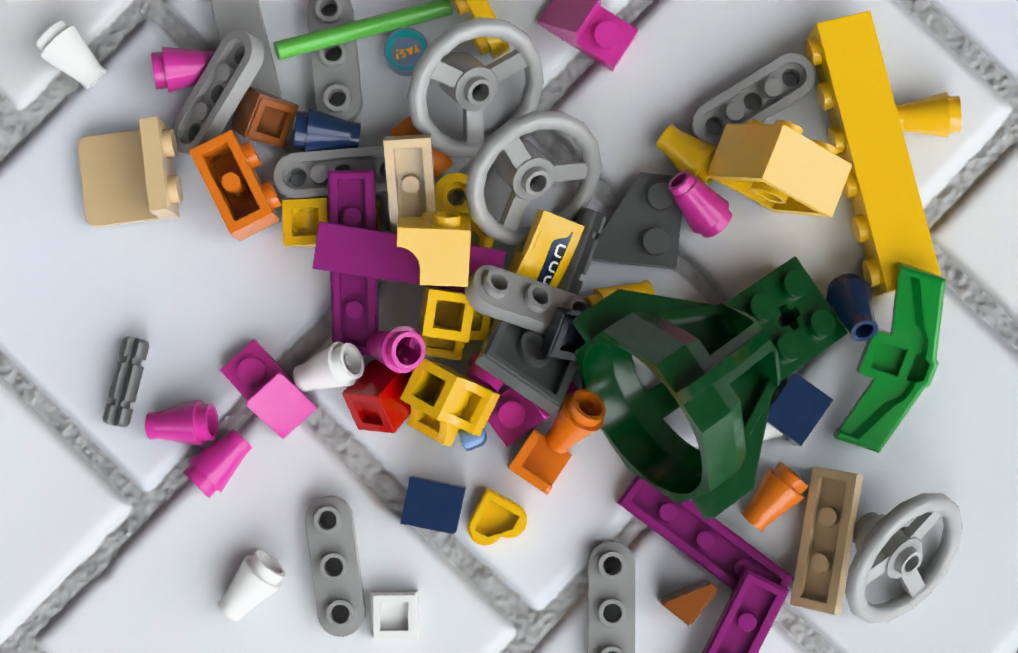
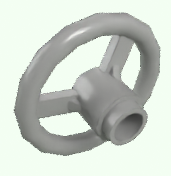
(471, 82)
(530, 173)
(896, 551)

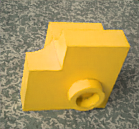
(440, 244)
(449, 322)
(446, 402)

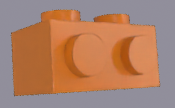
(235, 185)

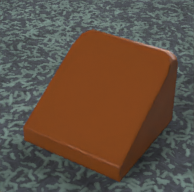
(264, 117)
(689, 601)

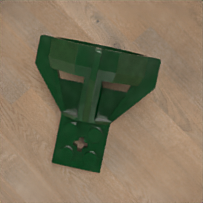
(713, 365)

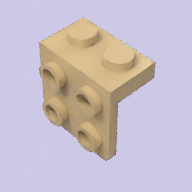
(130, 175)

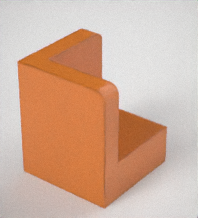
(538, 462)

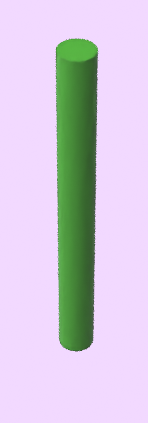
(362, 28)

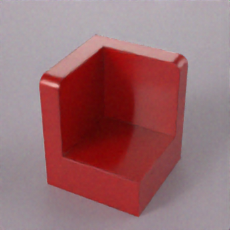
(376, 398)

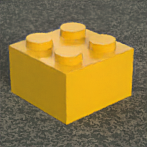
(780, 168)

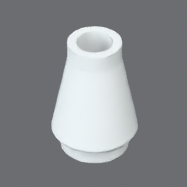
(68, 52)
(331, 368)
(253, 583)

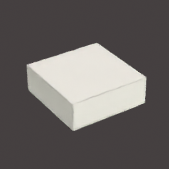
(394, 615)

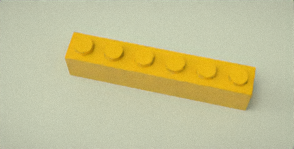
(871, 138)

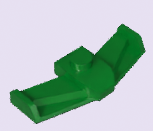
(897, 360)

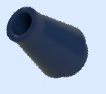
(324, 132)
(853, 305)

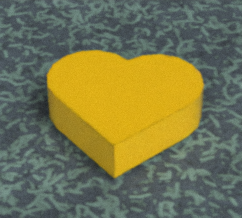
(496, 518)

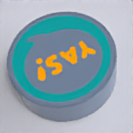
(404, 50)

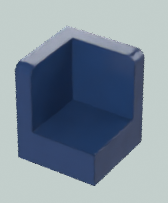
(797, 408)
(433, 504)

